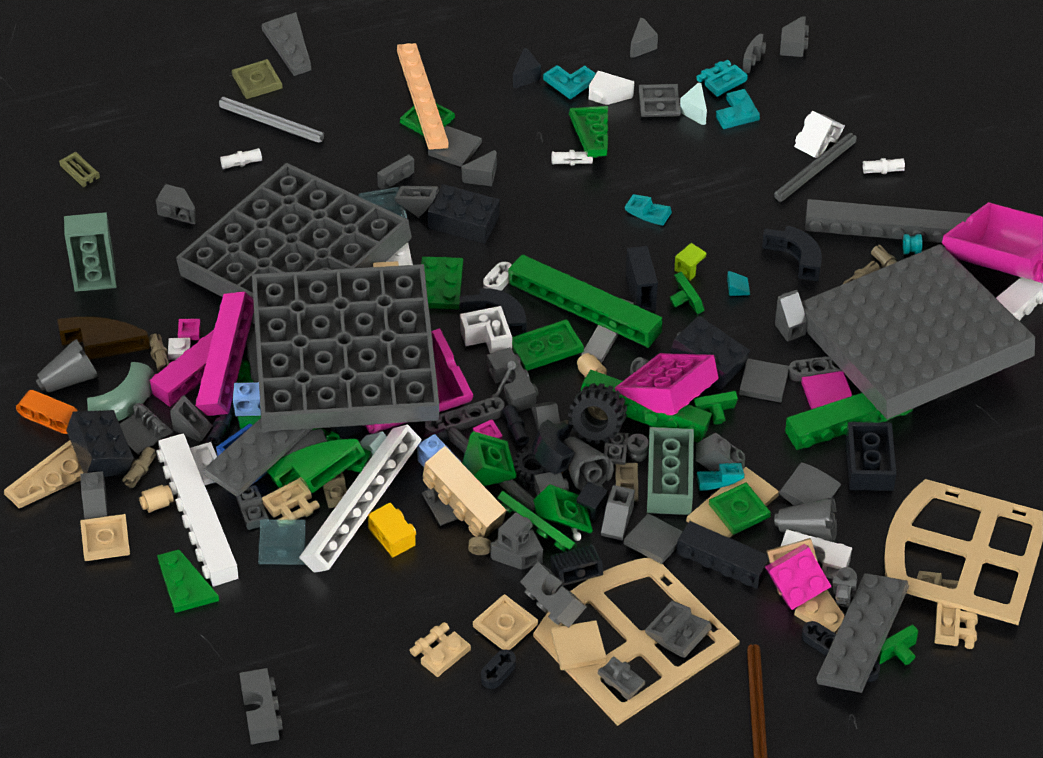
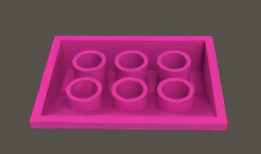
(670, 381)

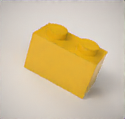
(392, 529)

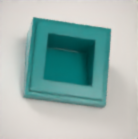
(737, 284)

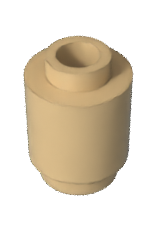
(589, 362)
(156, 498)

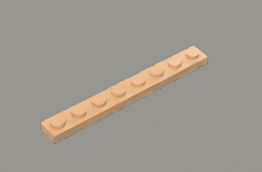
(422, 96)

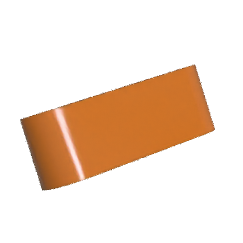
(45, 410)

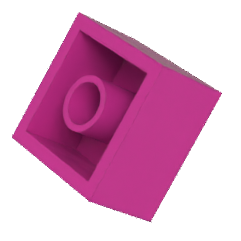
(798, 576)

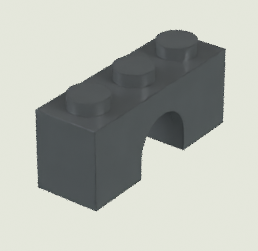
(520, 391)
(562, 605)
(262, 722)

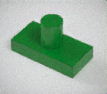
(686, 294)
(716, 404)
(899, 645)

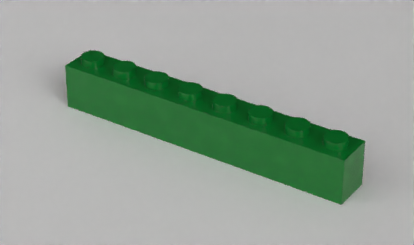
(585, 300)

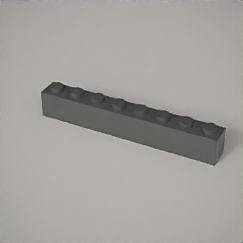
(880, 220)

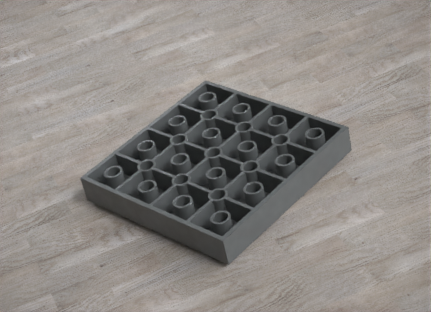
(292, 227)
(916, 331)
(344, 348)

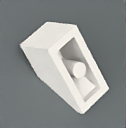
(610, 88)

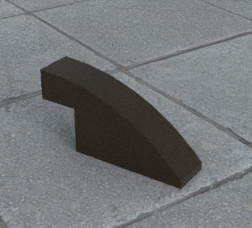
(103, 336)

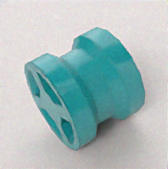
(912, 244)

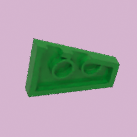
(184, 582)

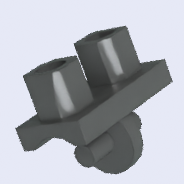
(845, 586)
(621, 677)

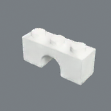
(830, 554)

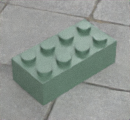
(90, 251)
(670, 471)

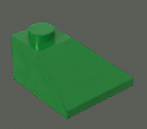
(489, 459)
(561, 508)

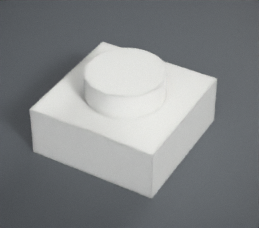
(177, 347)

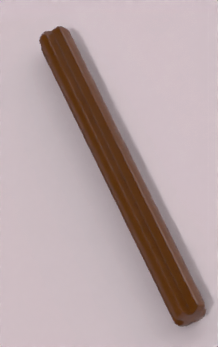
(757, 701)

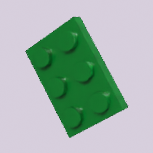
(443, 281)
(546, 345)

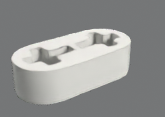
(496, 276)

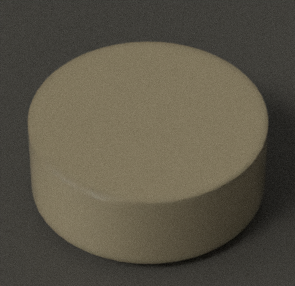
(479, 545)

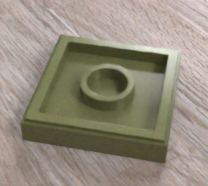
(257, 79)

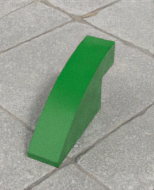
(316, 463)

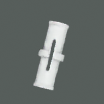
(241, 158)
(570, 158)
(883, 166)

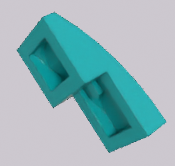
(644, 209)
(728, 474)

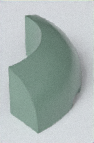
(132, 390)

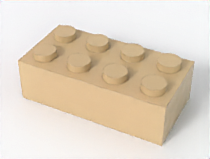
(463, 493)

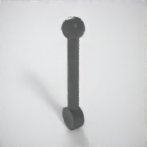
(511, 366)

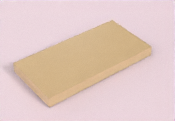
(705, 515)

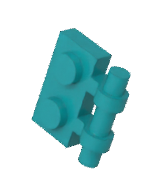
(725, 80)

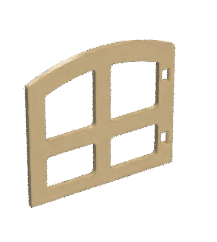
(975, 551)
(637, 641)

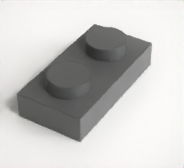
(395, 172)

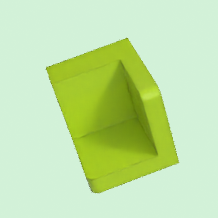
(688, 259)

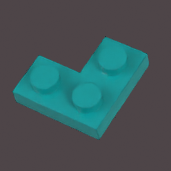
(567, 83)
(740, 112)

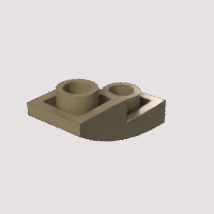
(335, 490)

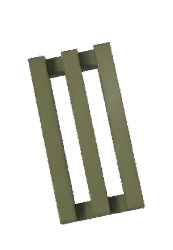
(77, 171)

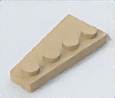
(47, 477)

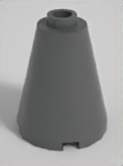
(66, 369)
(588, 464)
(810, 518)

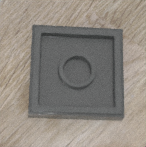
(460, 147)
(764, 380)
(653, 538)

